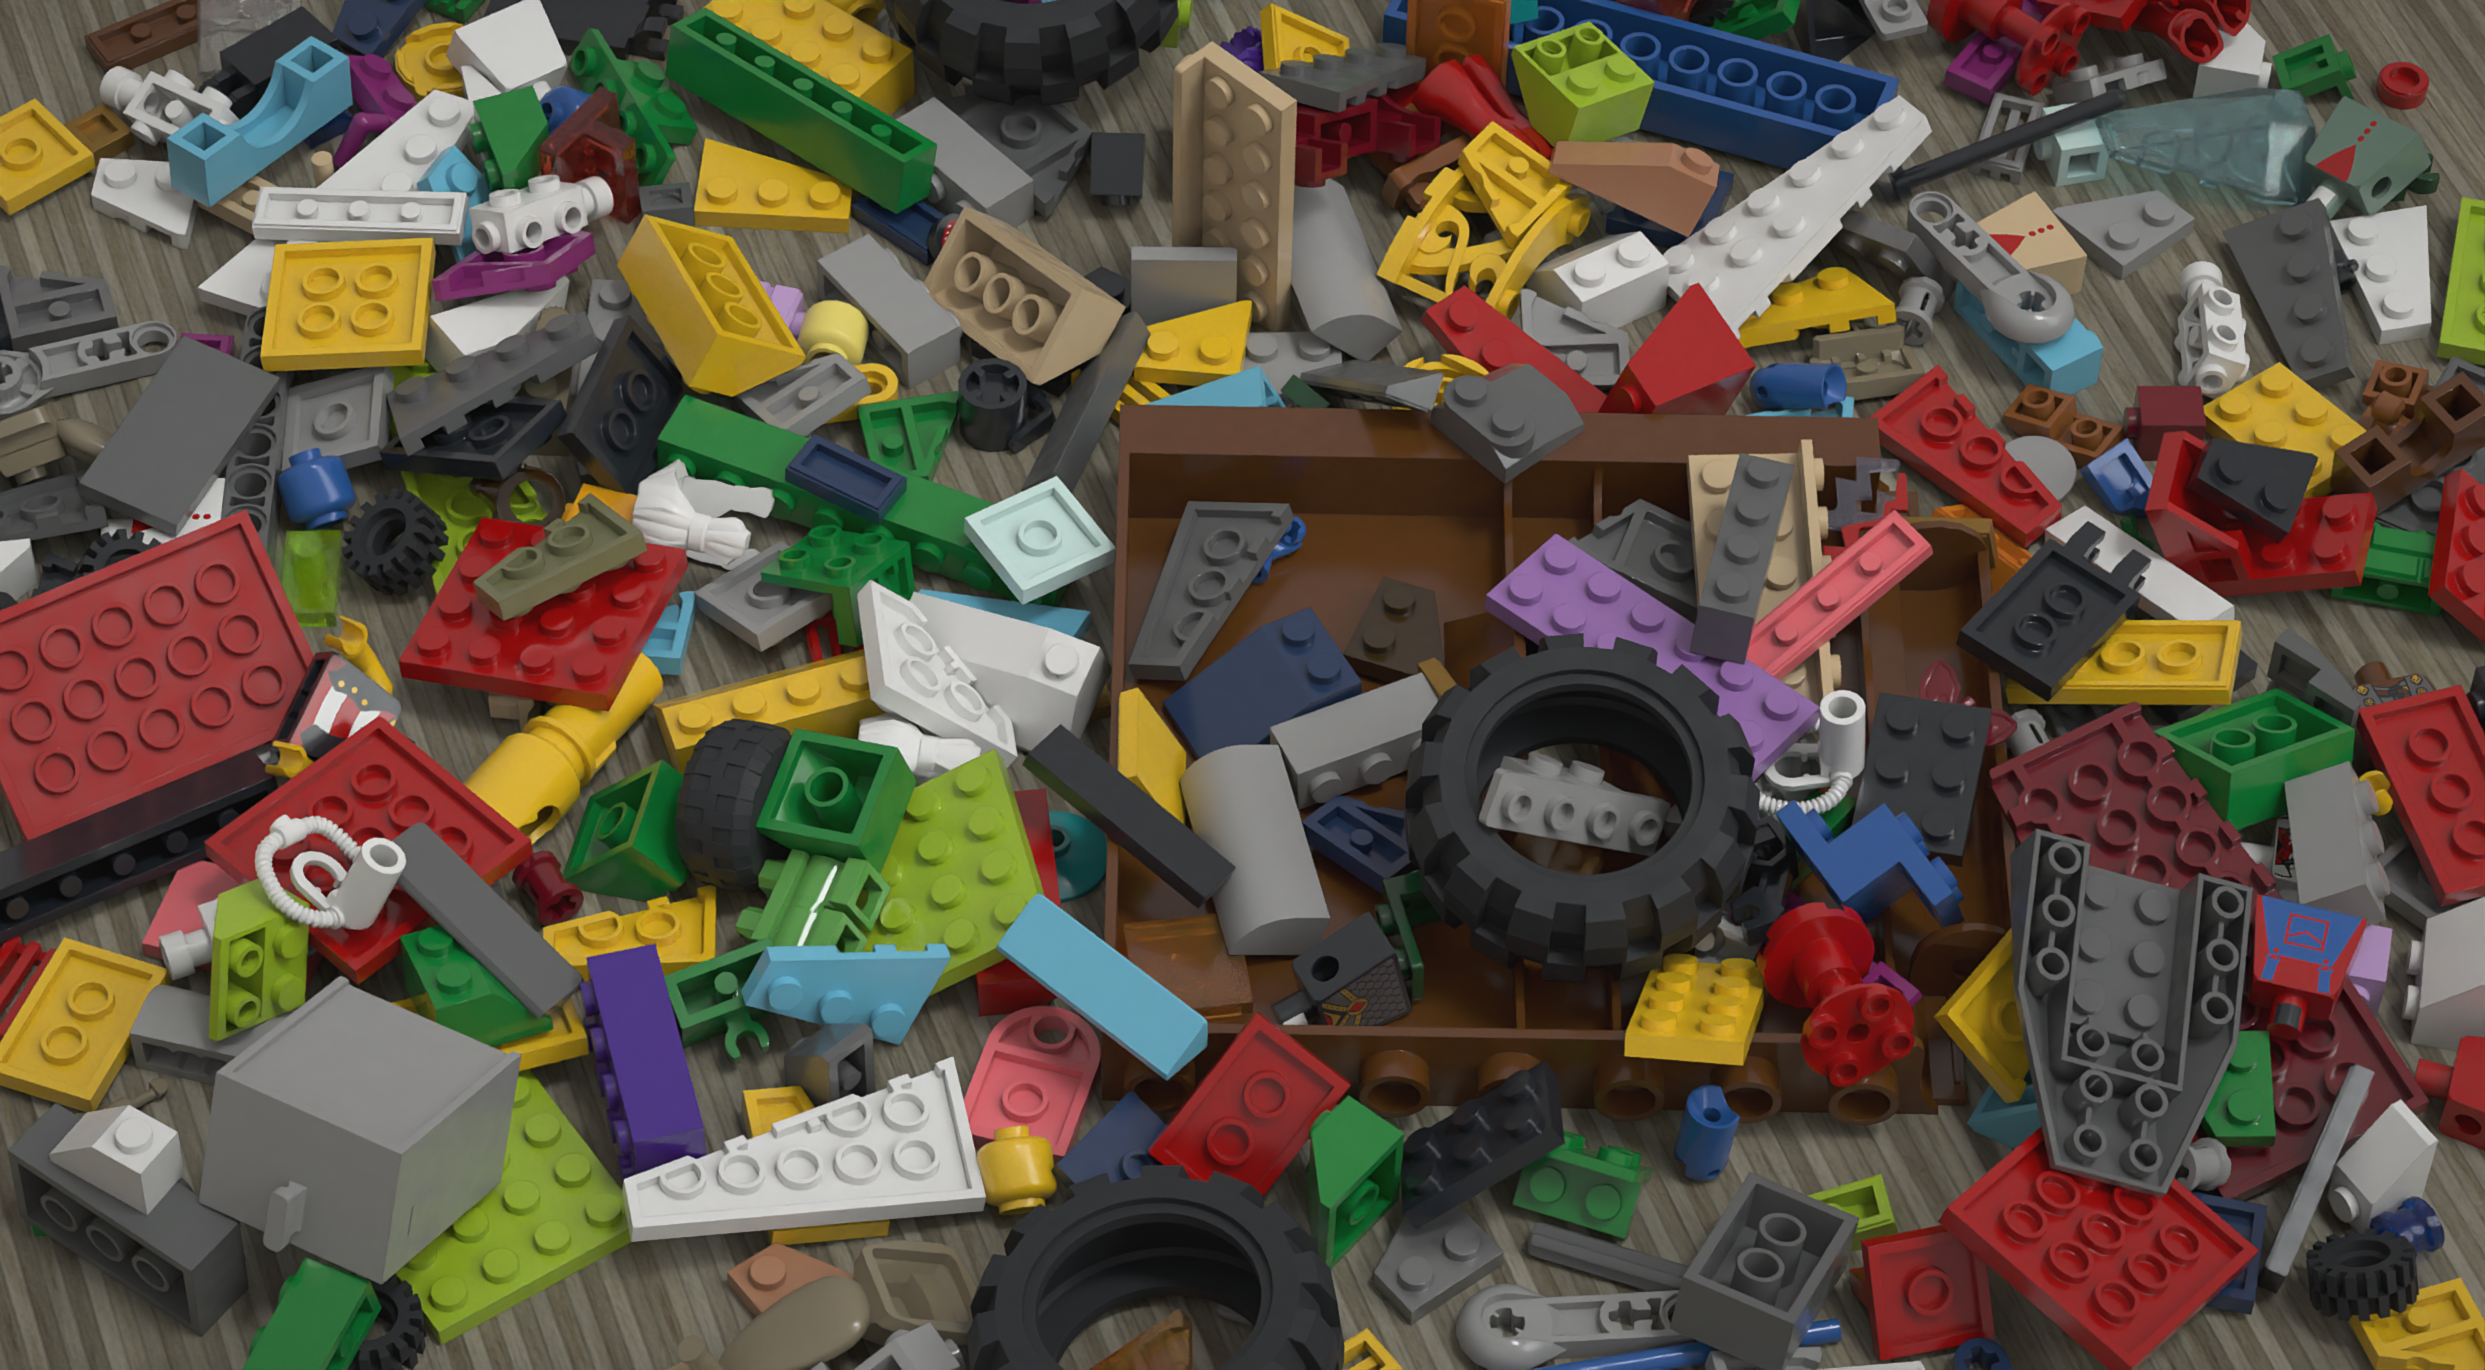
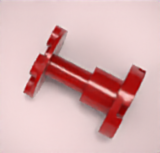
(2046, 44)
(1819, 964)

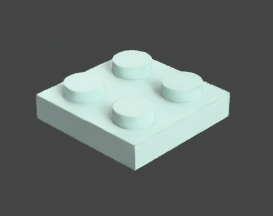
(1039, 540)

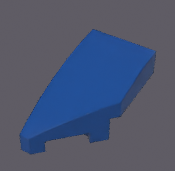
(2120, 480)

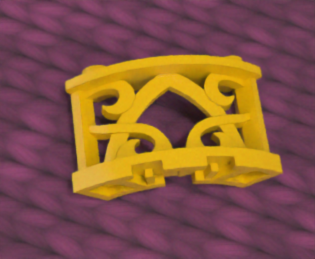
(1422, 251)

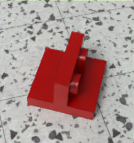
(1922, 1292)

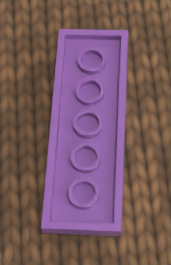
(1573, 593)

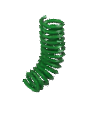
(2133, 532)

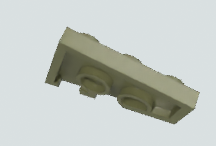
(568, 556)

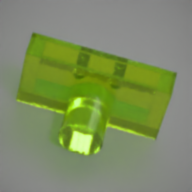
(313, 576)

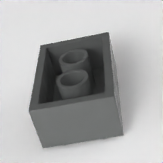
(1764, 1273)

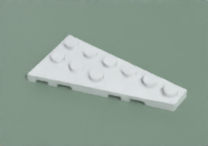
(1792, 217)

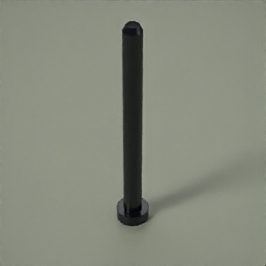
(2009, 140)

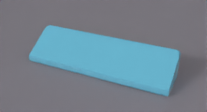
(1104, 987)

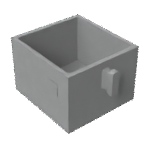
(357, 1130)

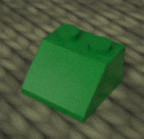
(838, 797)
(630, 838)
(460, 993)
(1350, 1176)

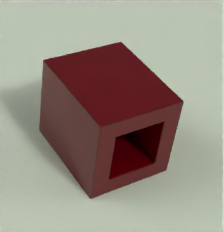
(2163, 411)

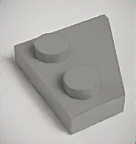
(2126, 229)

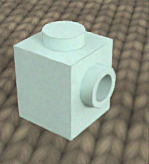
(2073, 154)

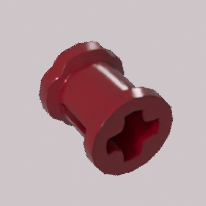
(547, 888)

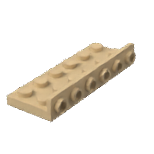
(1236, 174)
(1795, 554)

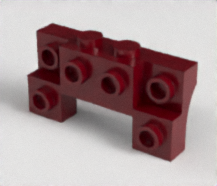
(1378, 124)

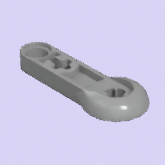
(1992, 273)
(75, 364)
(1561, 1326)

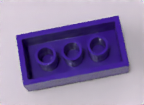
(640, 1061)

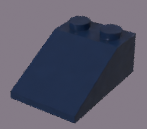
(1262, 682)

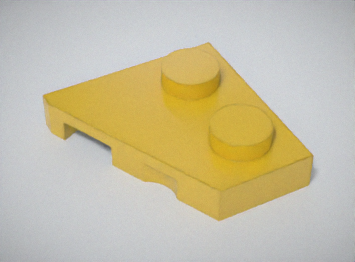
(1511, 181)
(1197, 346)
(2433, 1334)

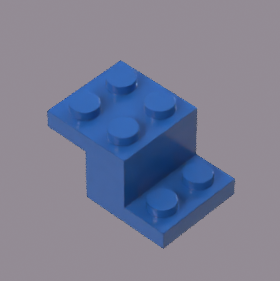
(1873, 863)

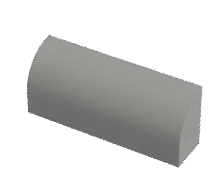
(1338, 274)
(1249, 815)
(175, 1040)

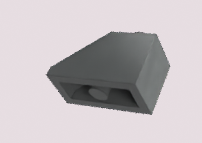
(833, 1063)

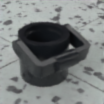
(996, 404)

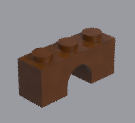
(2439, 436)

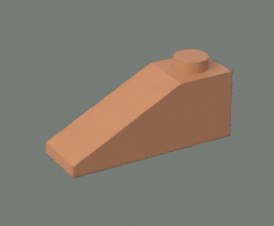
(1646, 178)

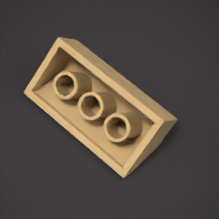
(1020, 298)

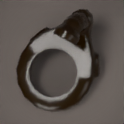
(497, 494)

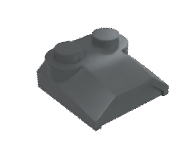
(1507, 418)

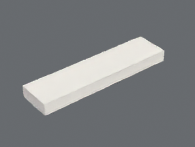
(359, 215)
(2167, 589)

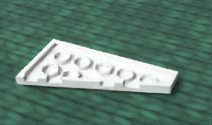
(388, 163)
(835, 1164)

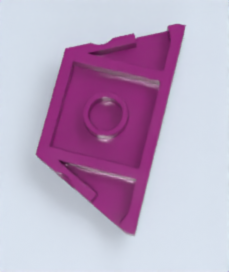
(525, 269)

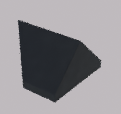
(1831, 27)

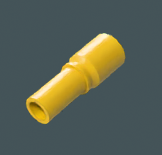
(540, 771)

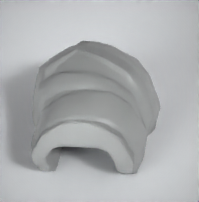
(1724, 943)

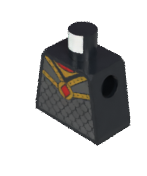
(1347, 980)

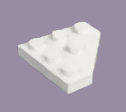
(921, 681)

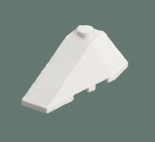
(1023, 667)

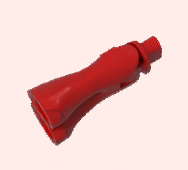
(2194, 25)
(1474, 97)

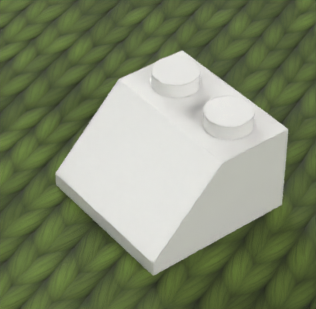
(1607, 279)
(2449, 978)

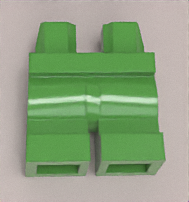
(814, 902)

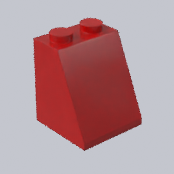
(1685, 365)

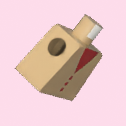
(2038, 241)

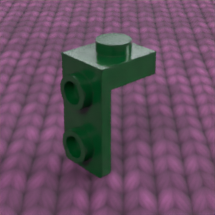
(1401, 909)

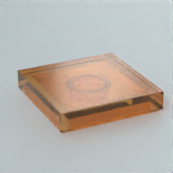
(1192, 963)

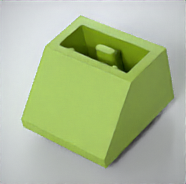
(1580, 86)
(255, 961)

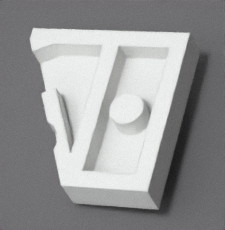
(144, 198)

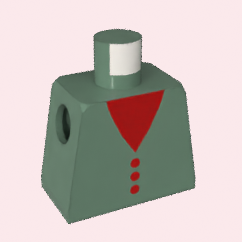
(2363, 159)

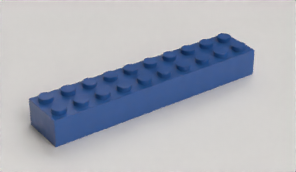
(1711, 82)

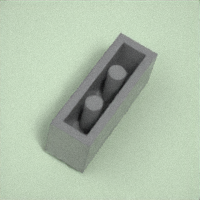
(970, 168)
(903, 319)
(1354, 740)
(2337, 843)

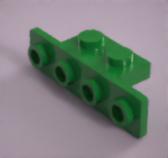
(646, 104)

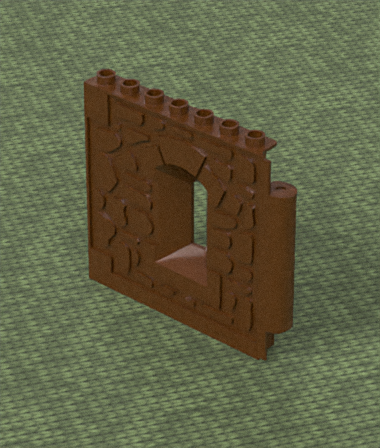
(1412, 506)

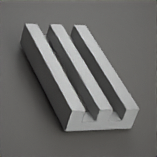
(2000, 163)

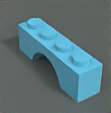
(303, 95)

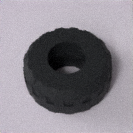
(722, 802)

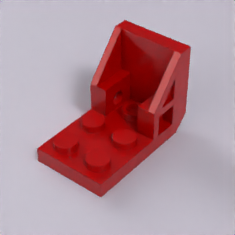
(2233, 559)

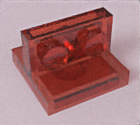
(595, 146)

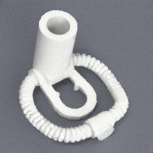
(1839, 753)
(358, 893)

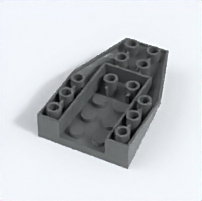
(2123, 1007)

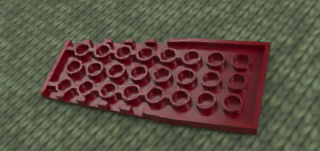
(2153, 823)

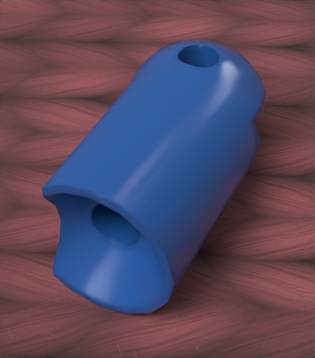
(1798, 386)
(1705, 1133)

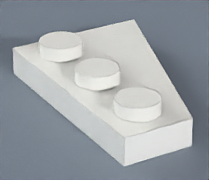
(2391, 272)

